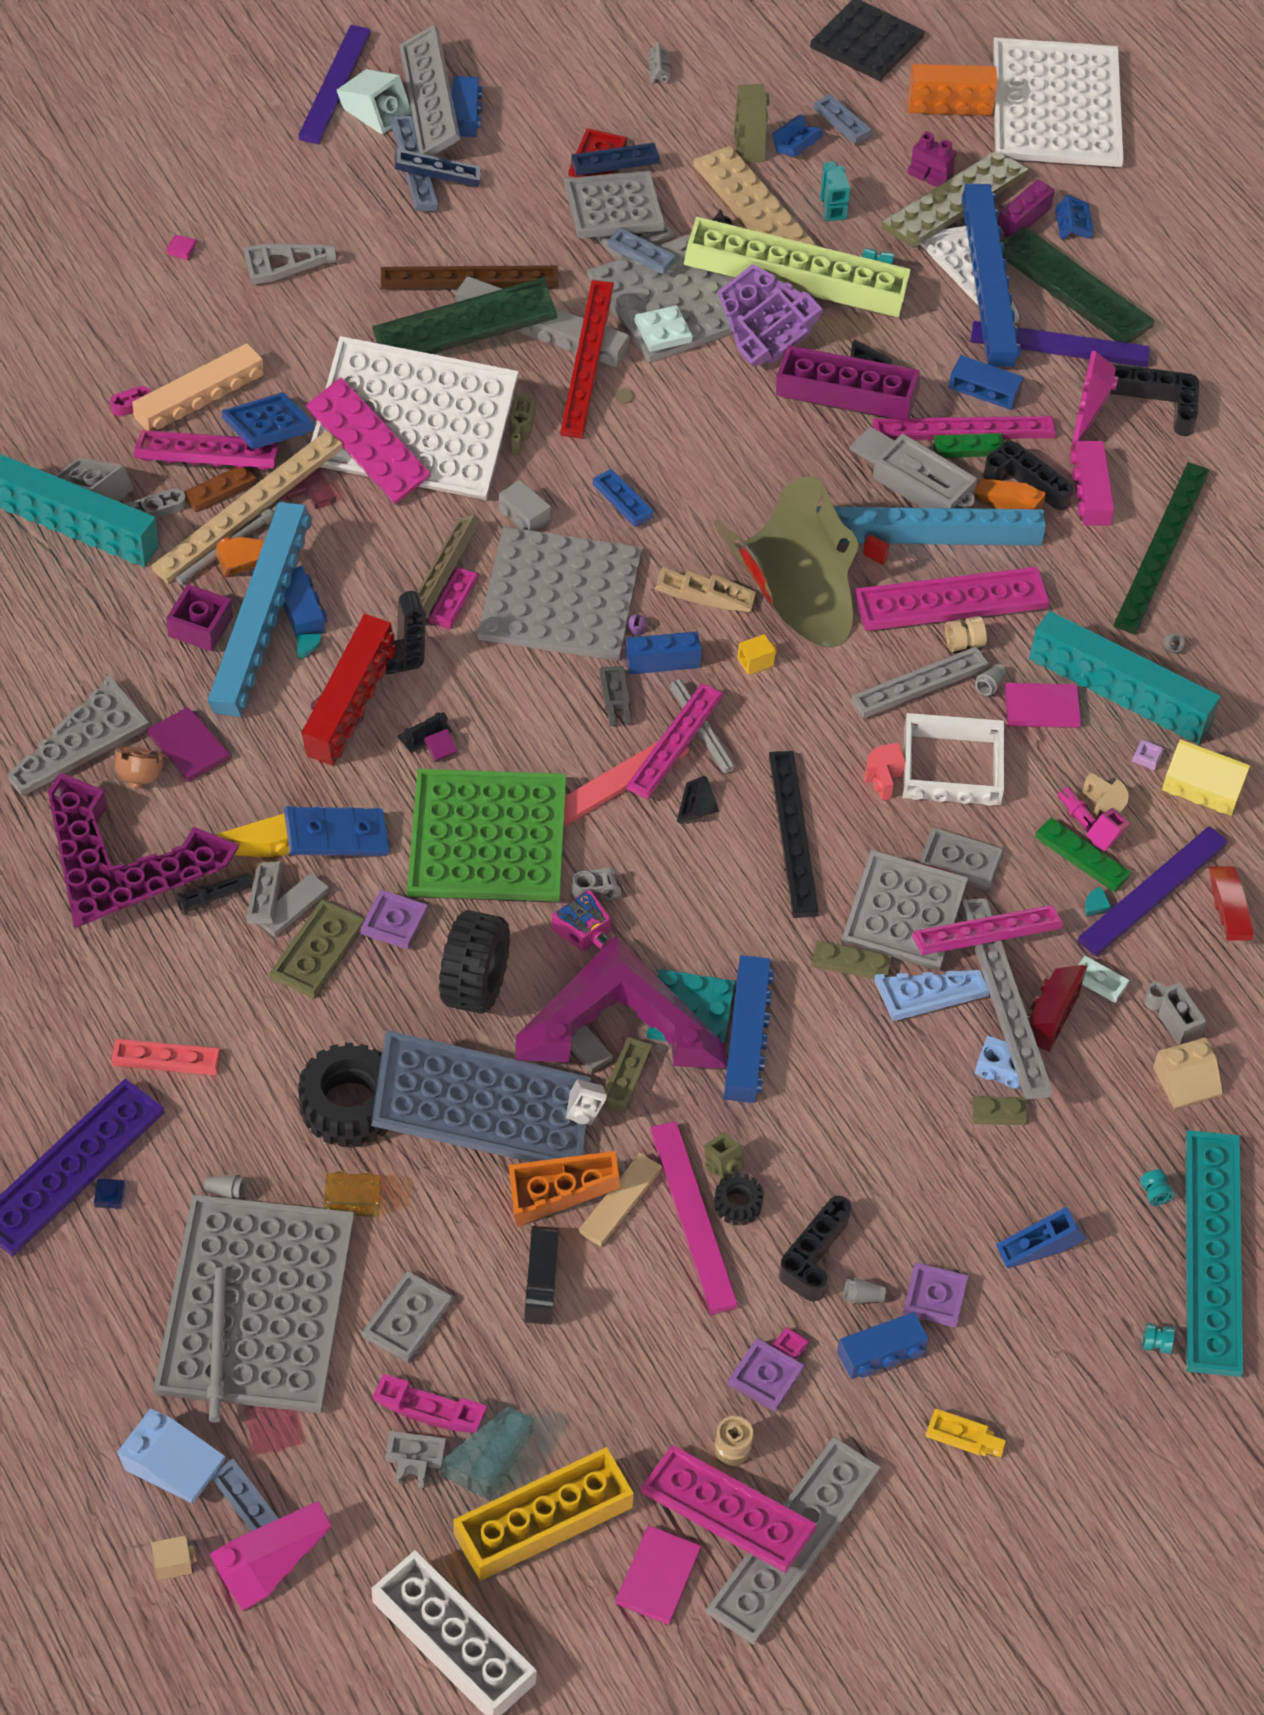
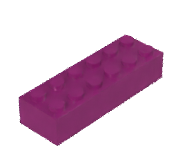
(847, 382)

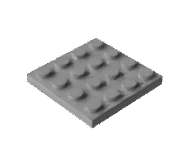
(613, 202)
(899, 899)

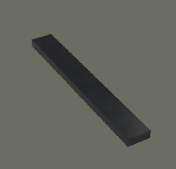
(793, 834)

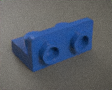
(1074, 216)

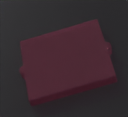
(271, 1429)

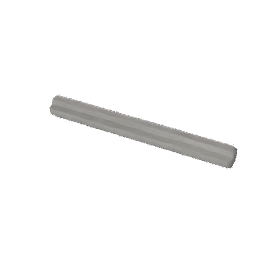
(706, 731)

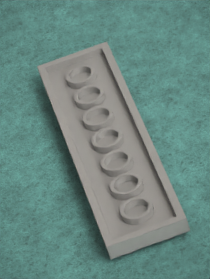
(429, 92)
(824, 1497)

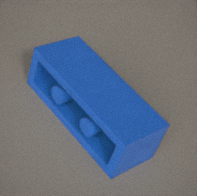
(466, 104)
(985, 382)
(303, 605)
(663, 652)
(883, 1346)

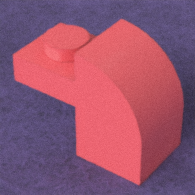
(883, 765)

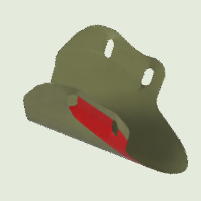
(799, 563)

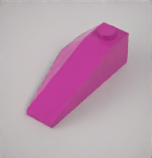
(1095, 393)
(264, 1556)

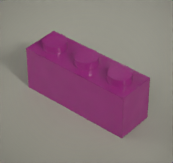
(1026, 207)

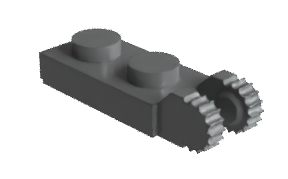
(615, 693)

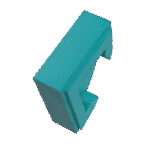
(307, 643)
(1096, 903)

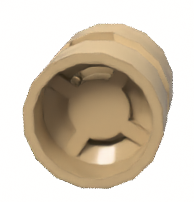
(966, 633)
(733, 1441)

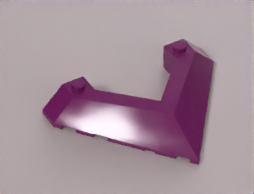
(102, 889)
(622, 977)

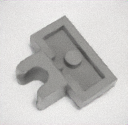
(414, 1455)

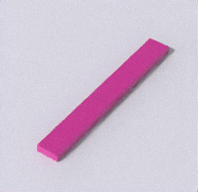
(925, 428)
(693, 1218)

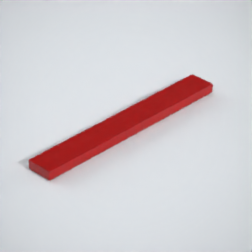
(587, 359)

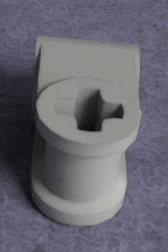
(597, 883)

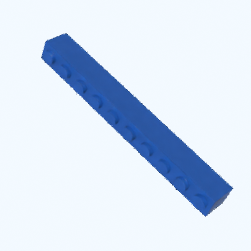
(990, 276)

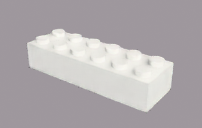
(454, 1635)

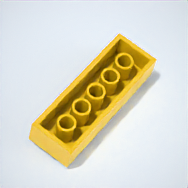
(543, 1513)

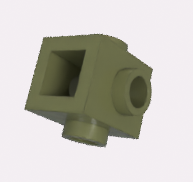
(723, 1156)

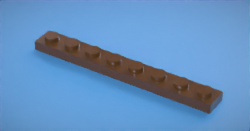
(453, 276)

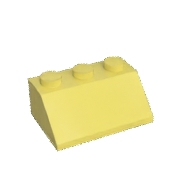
(1205, 777)

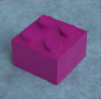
(199, 617)

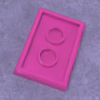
(1042, 705)
(658, 1575)

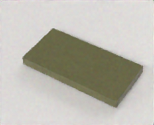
(317, 949)

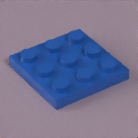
(268, 420)

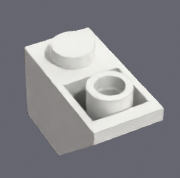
(585, 1102)

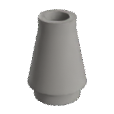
(988, 682)
(226, 1186)
(861, 1291)

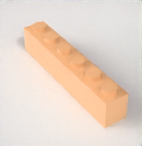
(198, 388)

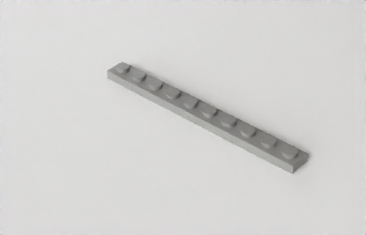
(1009, 1009)

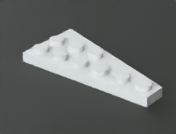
(952, 253)

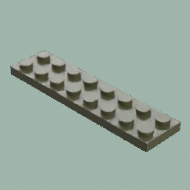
(944, 204)

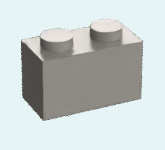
(524, 507)

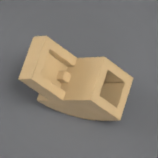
(1106, 795)

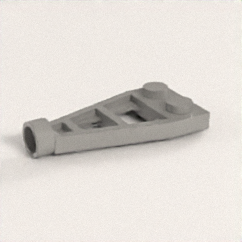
(259, 266)

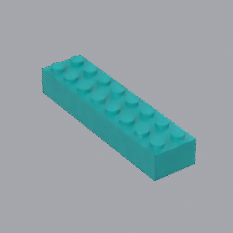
(77, 512)
(1124, 677)

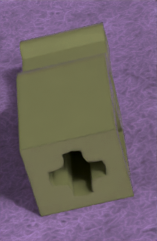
(521, 421)

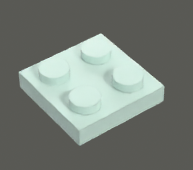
(663, 328)

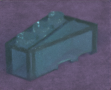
(489, 1453)

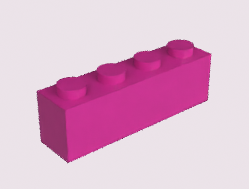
(1093, 483)

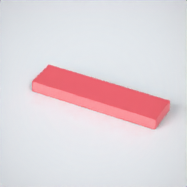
(166, 1057)

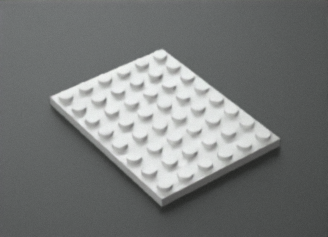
(1058, 102)
(436, 405)

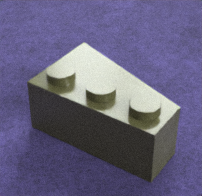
(751, 122)

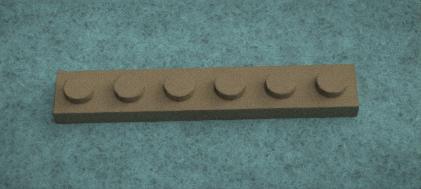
(447, 561)

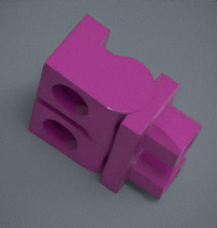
(932, 160)

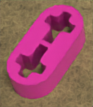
(125, 399)

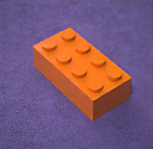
(952, 89)

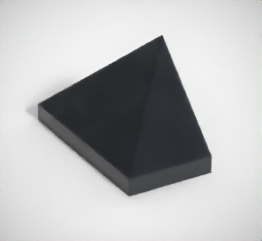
(866, 352)
(697, 800)

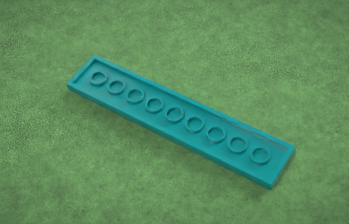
(1213, 1254)

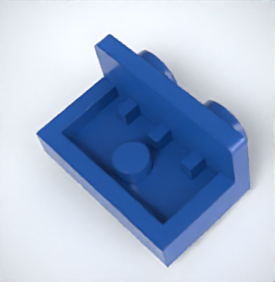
(795, 136)

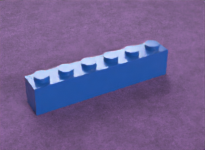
(747, 1029)

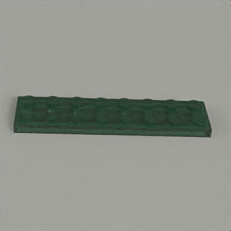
(1075, 286)
(470, 319)

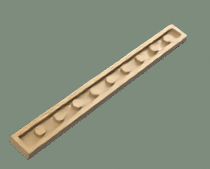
(247, 507)

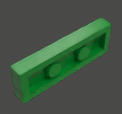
(966, 445)

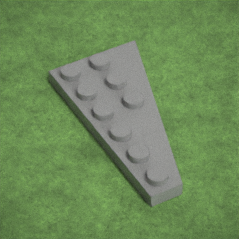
(84, 734)

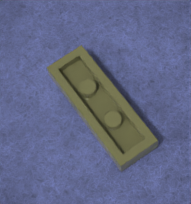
(850, 960)
(626, 1074)

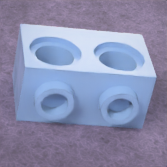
(1002, 1069)

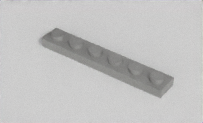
(919, 682)

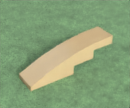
(710, 592)

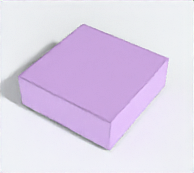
(1148, 754)

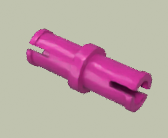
(1077, 808)

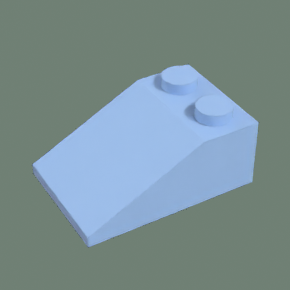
(170, 1456)

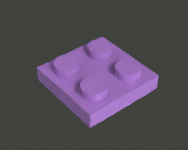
(394, 919)
(935, 1294)
(765, 1375)

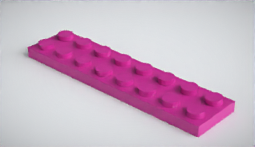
(951, 598)

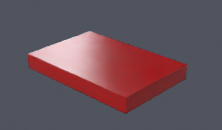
(597, 140)

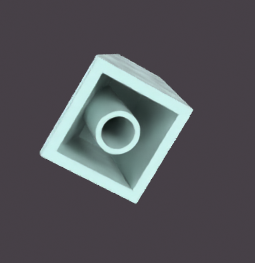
(375, 99)

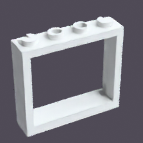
(956, 729)

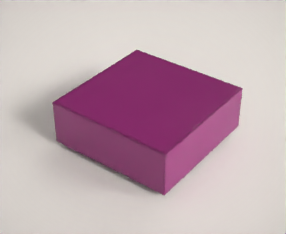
(440, 745)

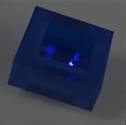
(109, 1193)

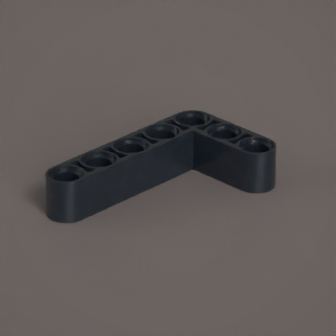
(1163, 386)

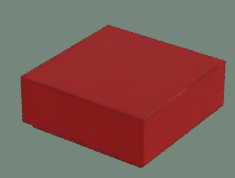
(876, 549)

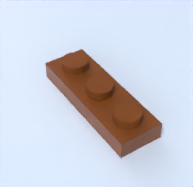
(219, 488)

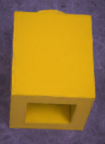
(756, 654)

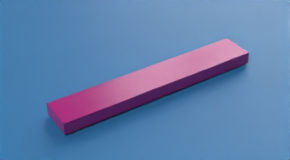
(674, 741)
(987, 929)

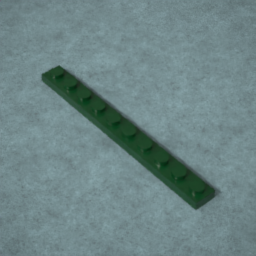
(1161, 548)

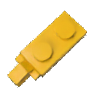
(964, 1434)

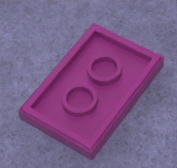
(188, 744)

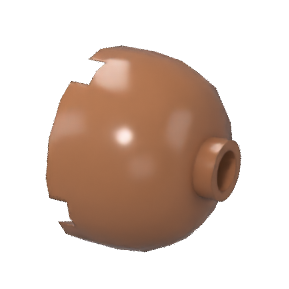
(138, 766)

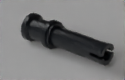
(203, 896)

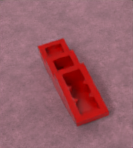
(1231, 903)

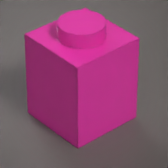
(1108, 829)

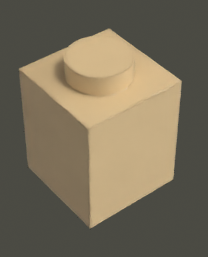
(173, 1557)

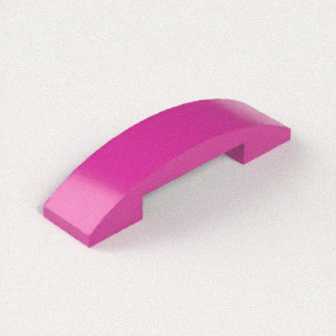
(428, 1407)

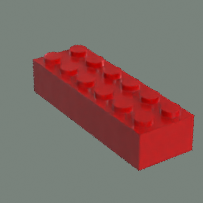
(349, 690)

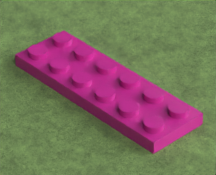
(368, 440)
(203, 448)
(729, 1508)

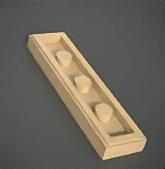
(619, 1202)

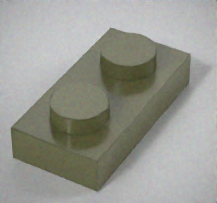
(999, 1110)

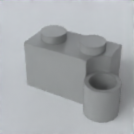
(1176, 1011)

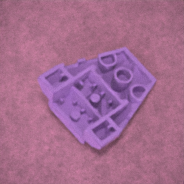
(767, 315)

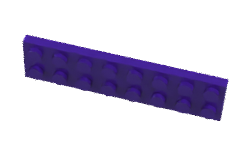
(74, 1163)

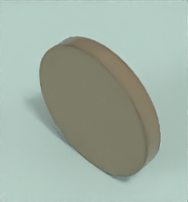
(624, 396)

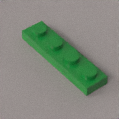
(1082, 854)

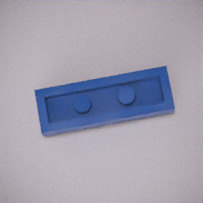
(623, 498)

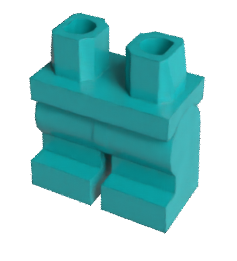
(834, 192)

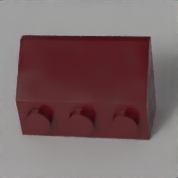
(1055, 1004)

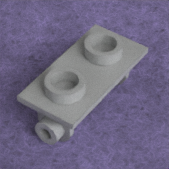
(659, 64)

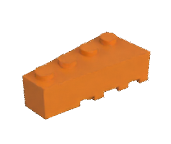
(559, 1183)

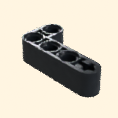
(1026, 468)
(410, 634)
(819, 1243)
(541, 1275)

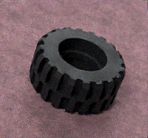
(474, 961)
(327, 1071)

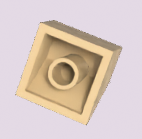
(1189, 1073)

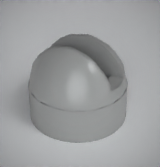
(1179, 643)

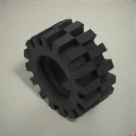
(738, 1212)

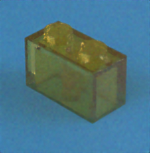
(353, 1193)

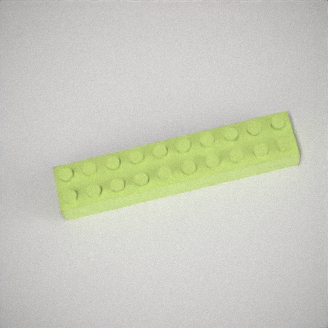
(806, 267)

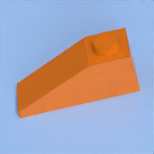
(1009, 495)
(238, 554)

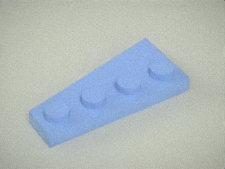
(928, 992)

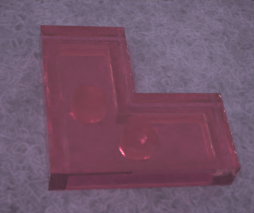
(315, 488)

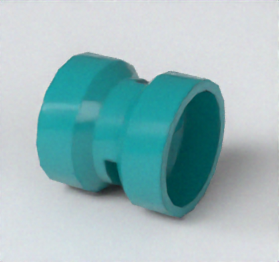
(1157, 1190)
(1156, 1338)

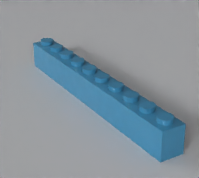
(944, 525)
(259, 609)

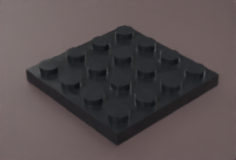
(867, 39)

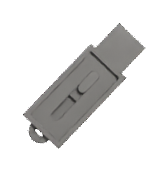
(916, 471)

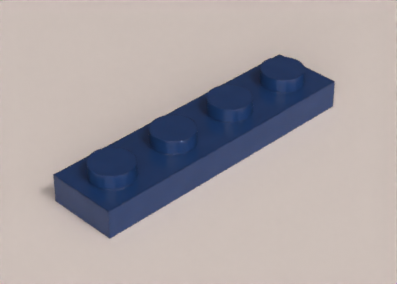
(615, 159)
(437, 167)

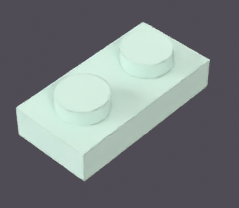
(1103, 980)

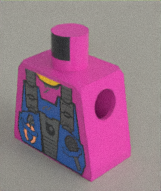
(583, 922)

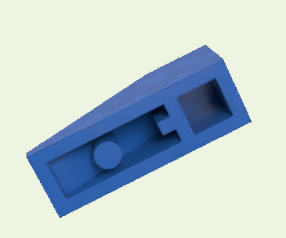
(1042, 1239)

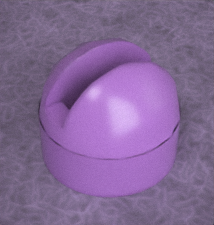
(641, 628)

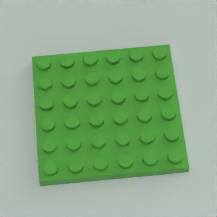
(487, 835)

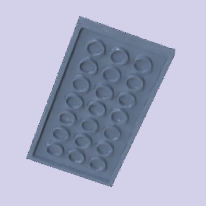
(475, 1100)

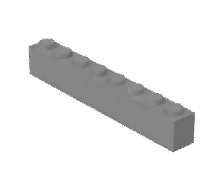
(560, 332)

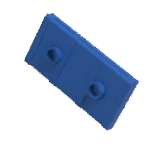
(336, 831)

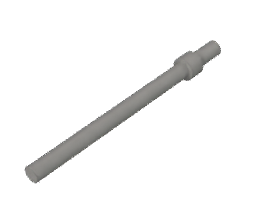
(265, 517)
(215, 1391)

